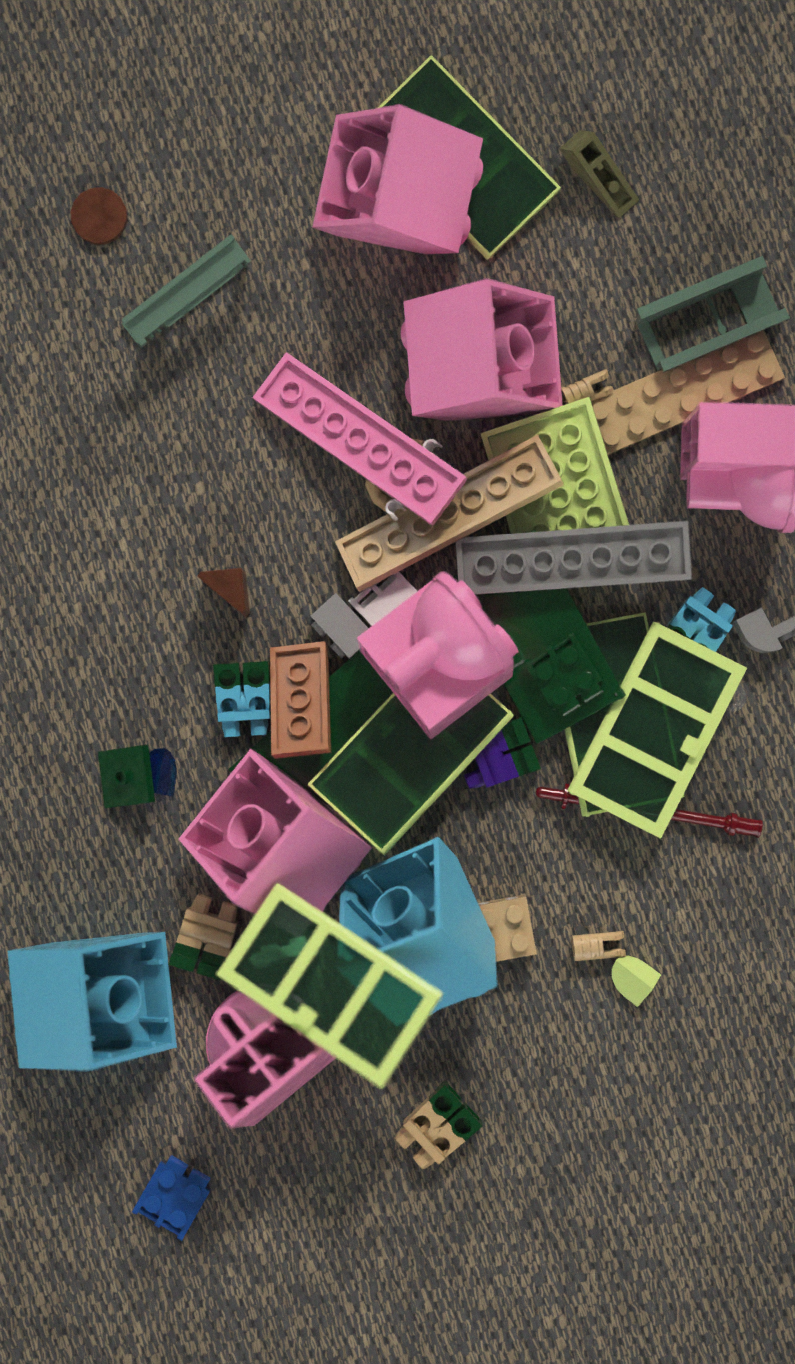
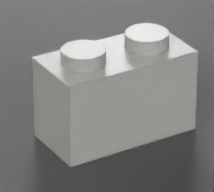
(340, 625)

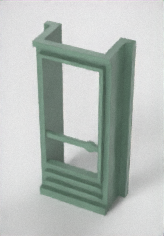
(186, 291)
(752, 297)

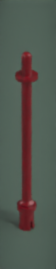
(730, 823)

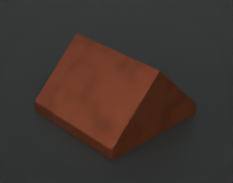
(230, 585)

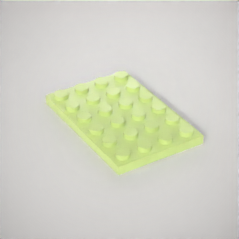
(581, 459)

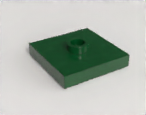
(126, 776)

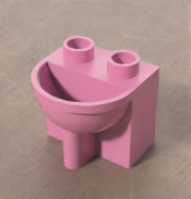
(741, 461)
(439, 653)
(255, 1061)

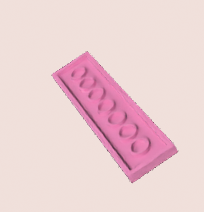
(360, 439)

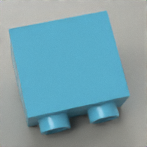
(424, 919)
(91, 1001)

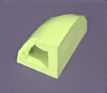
(634, 978)

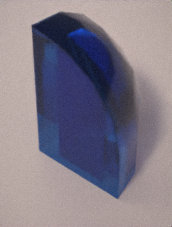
(163, 771)

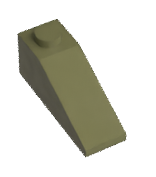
(599, 171)

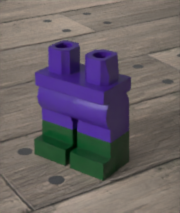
(494, 766)

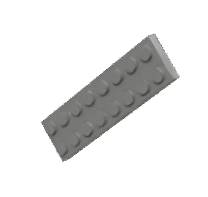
(575, 558)

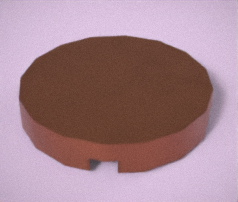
(99, 216)

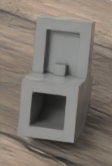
(758, 633)

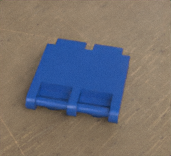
(173, 1196)

